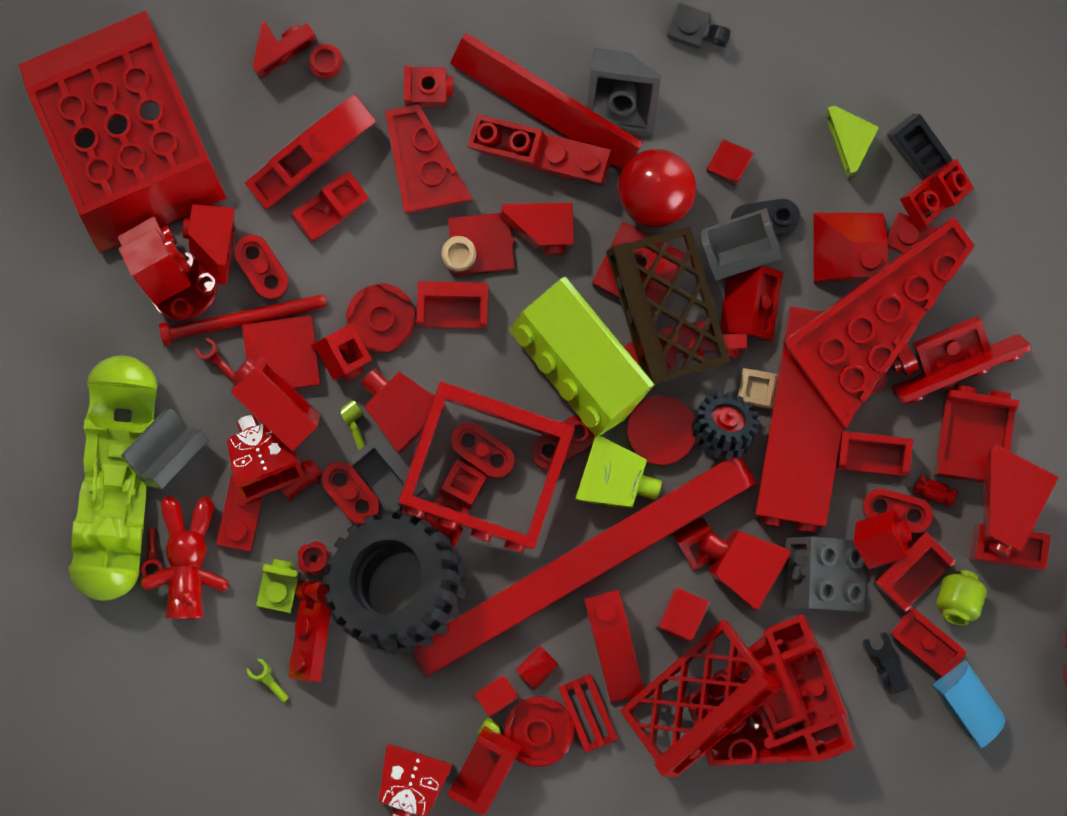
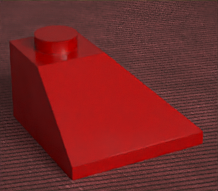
(848, 246)

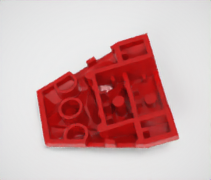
(812, 740)

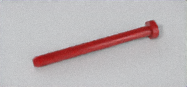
(235, 319)

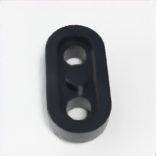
(773, 206)

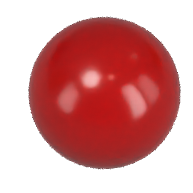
(657, 188)

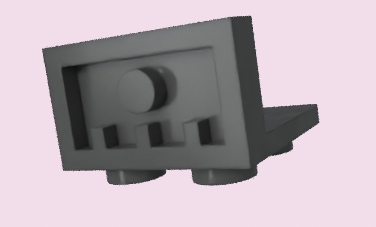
(824, 575)

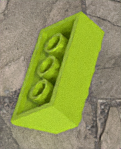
(581, 357)

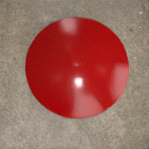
(194, 299)

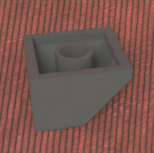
(624, 91)

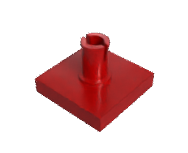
(644, 257)

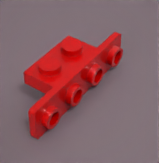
(956, 355)

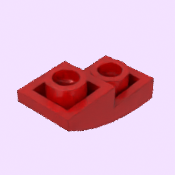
(935, 193)

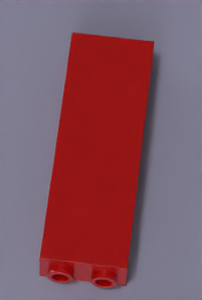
(798, 446)

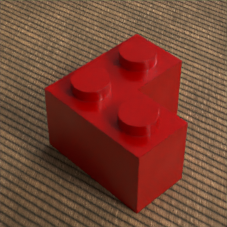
(155, 260)

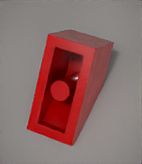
(542, 225)
(211, 238)

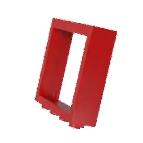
(450, 518)

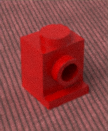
(435, 97)
(343, 353)

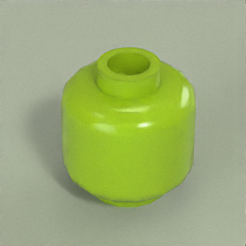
(961, 598)

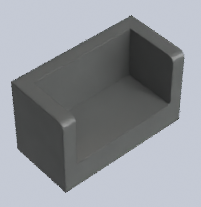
(741, 244)
(384, 472)

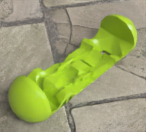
(112, 496)

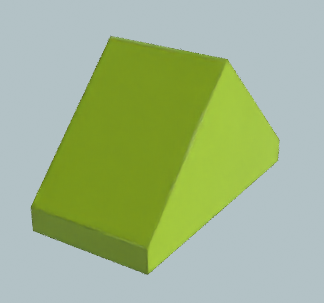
(851, 137)

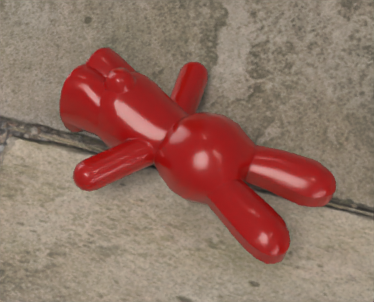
(185, 555)

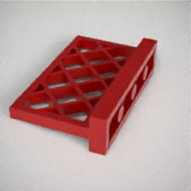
(717, 723)

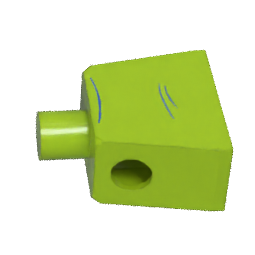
(615, 477)

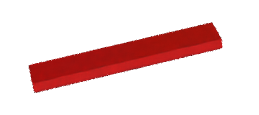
(543, 100)

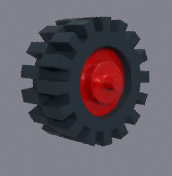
(725, 425)

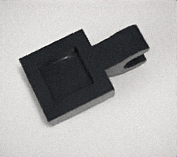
(692, 27)
(889, 674)

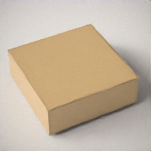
(757, 388)

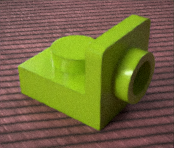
(278, 586)

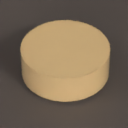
(458, 254)

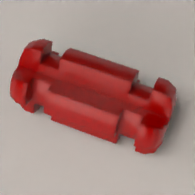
(935, 491)

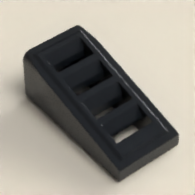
(924, 132)

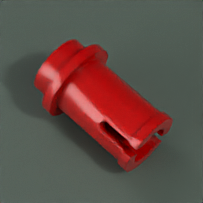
(312, 473)

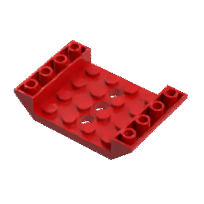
(129, 176)

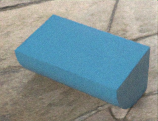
(971, 704)

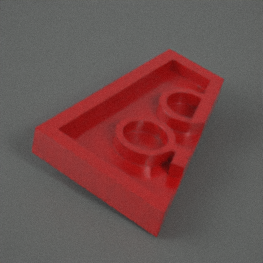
(422, 165)

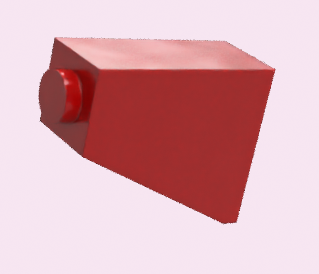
(1012, 500)

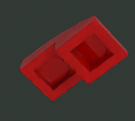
(329, 207)
(458, 492)

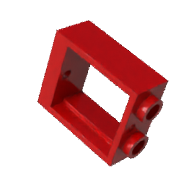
(274, 402)

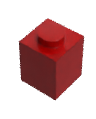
(882, 539)

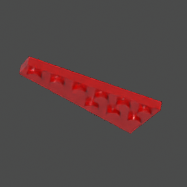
(866, 329)

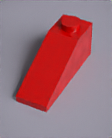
(614, 645)

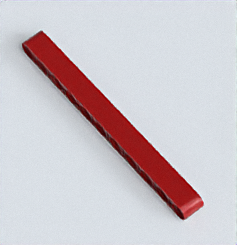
(585, 563)

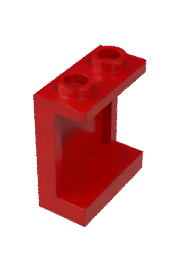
(969, 429)

